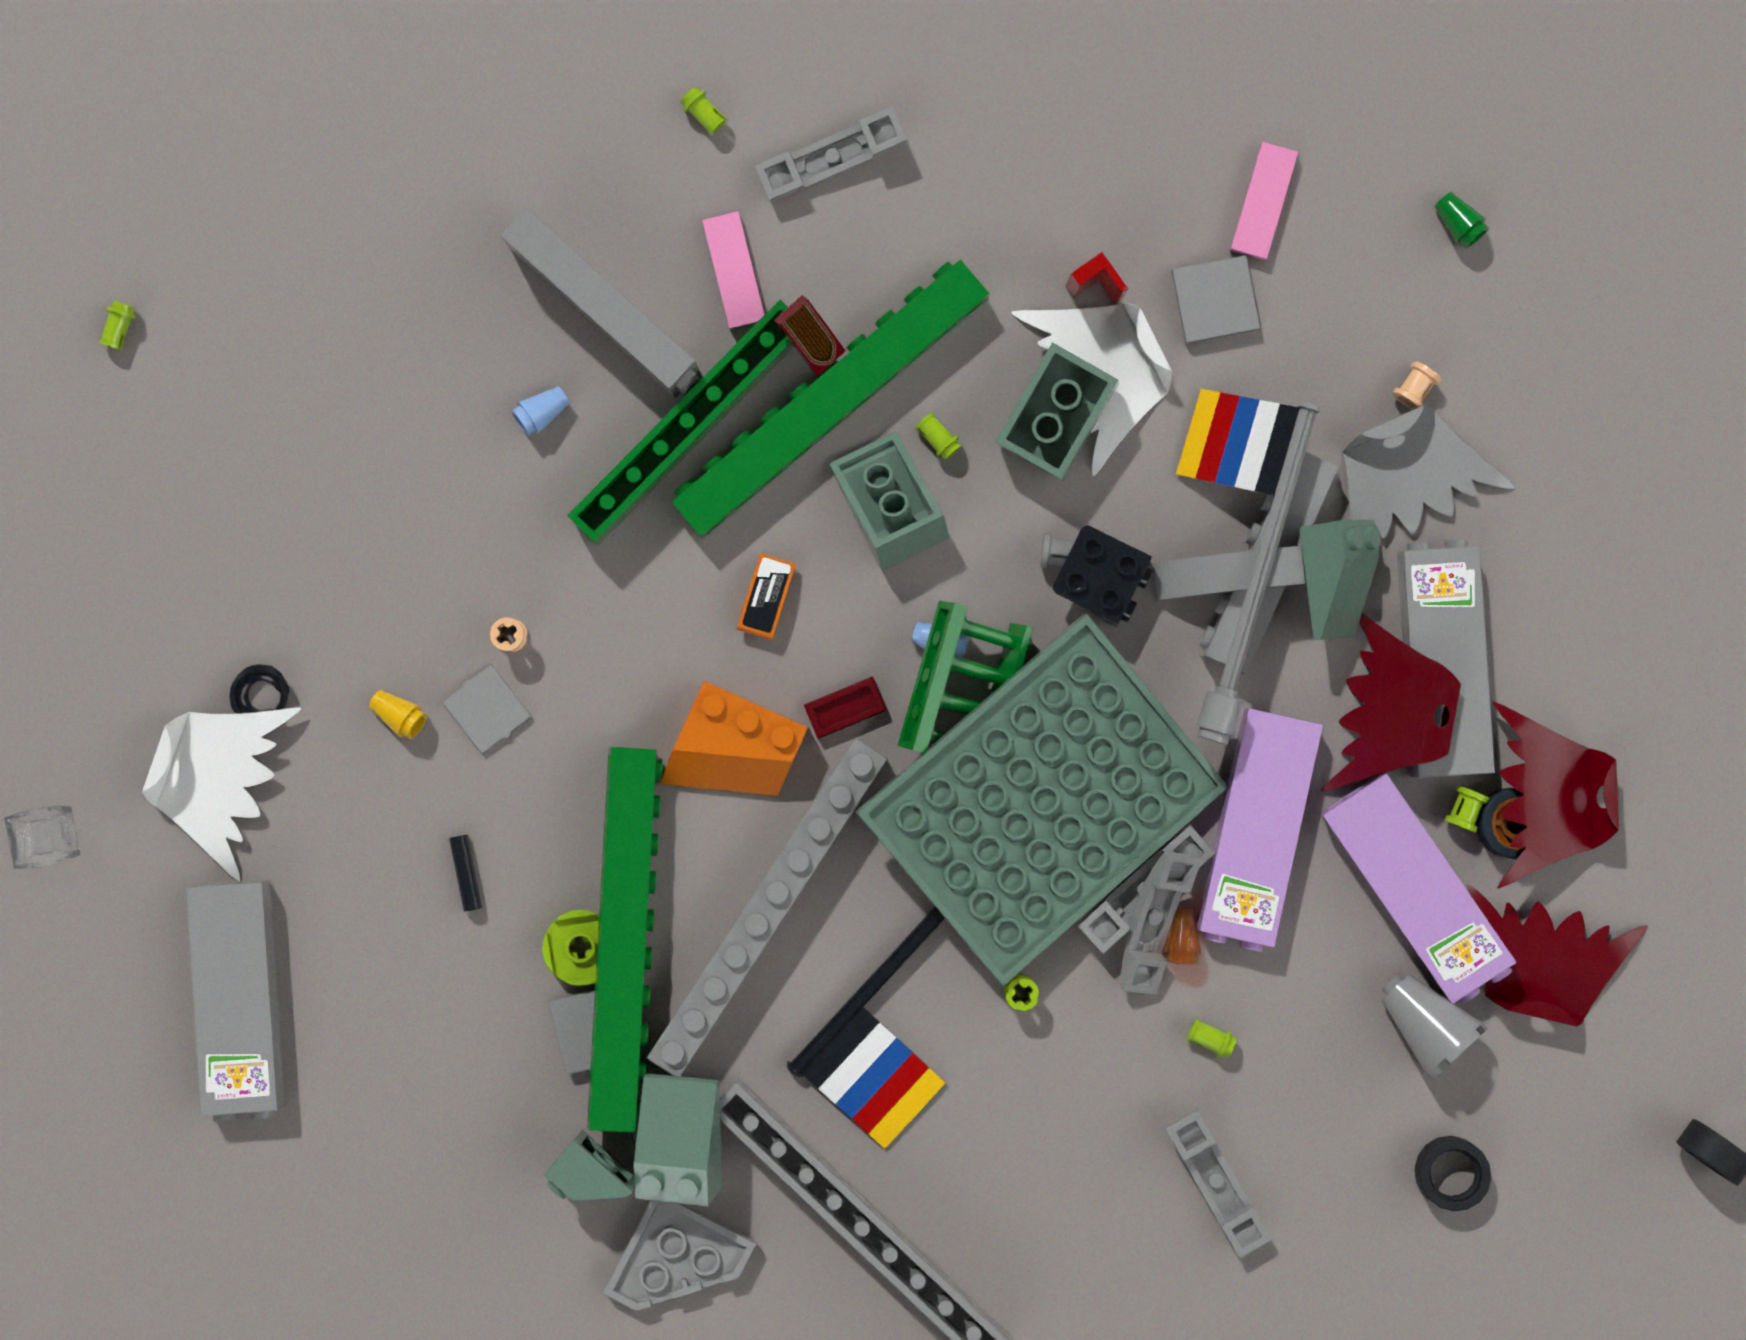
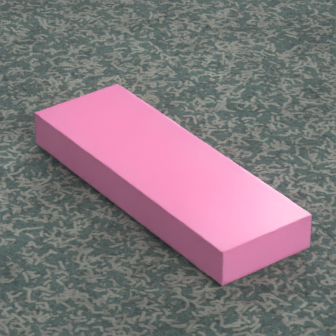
(1263, 201)
(733, 270)

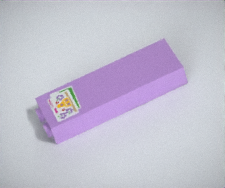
(1258, 829)
(1419, 888)

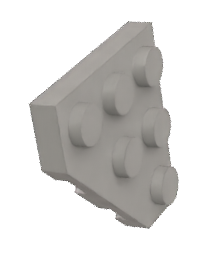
(676, 1255)

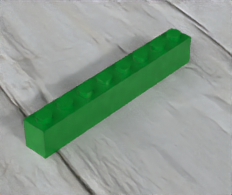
(683, 428)

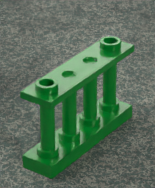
(940, 660)

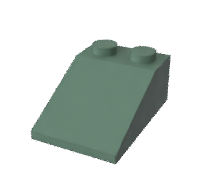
(890, 500)
(1339, 572)
(678, 1140)

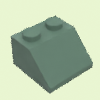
(589, 1172)

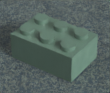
(1057, 411)

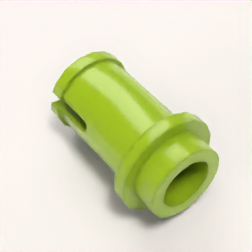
(703, 110)
(117, 325)
(938, 436)
(1211, 1038)

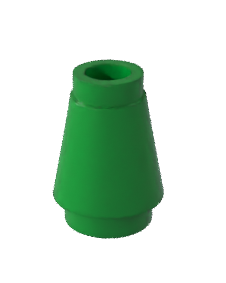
(1461, 220)

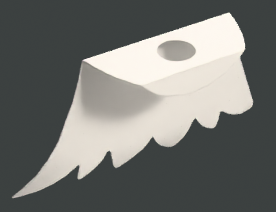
(1119, 344)
(203, 775)

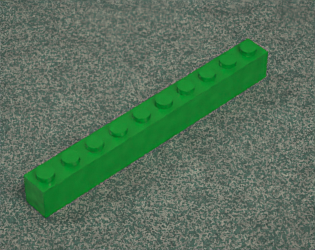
(831, 398)
(622, 939)

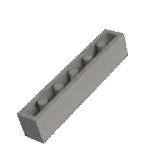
(1308, 496)

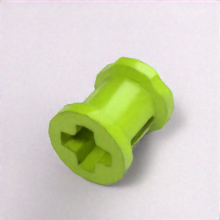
(1467, 809)
(1017, 1003)

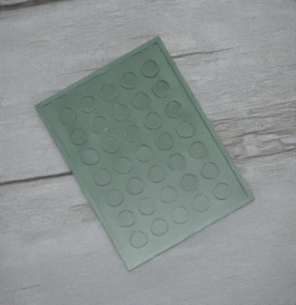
(1042, 799)

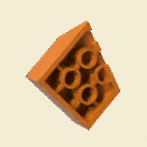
(733, 745)

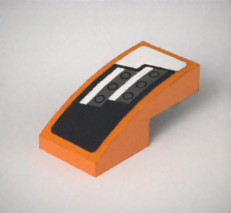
(766, 596)

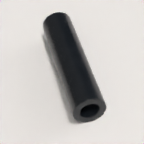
(465, 873)

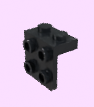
(1103, 575)

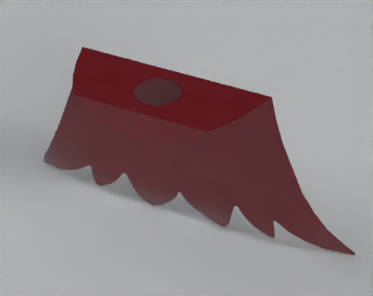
(1398, 709)
(1558, 797)
(1555, 969)

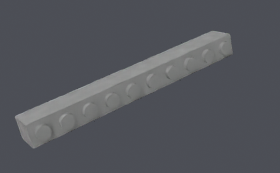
(766, 908)
(855, 1217)

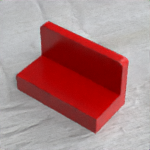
(1094, 271)

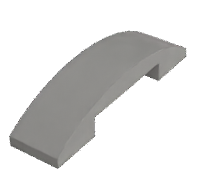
(832, 155)
(1225, 573)
(1113, 914)
(1152, 920)
(1218, 1183)

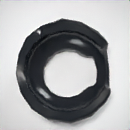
(250, 675)

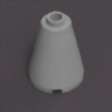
(1430, 1023)

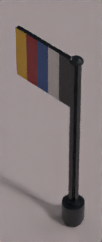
(864, 1063)

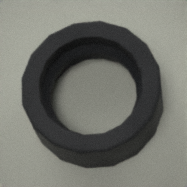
(1714, 1151)
(1481, 1179)

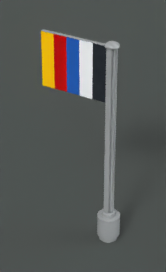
(1261, 451)

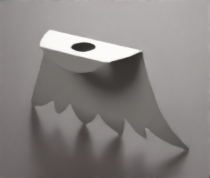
(1410, 464)

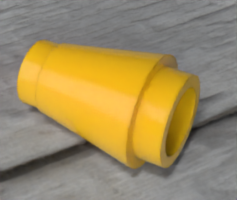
(399, 714)

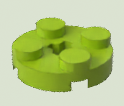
(556, 947)

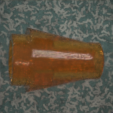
(1183, 939)

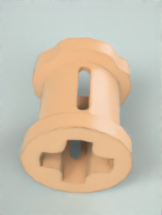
(1416, 385)
(497, 634)

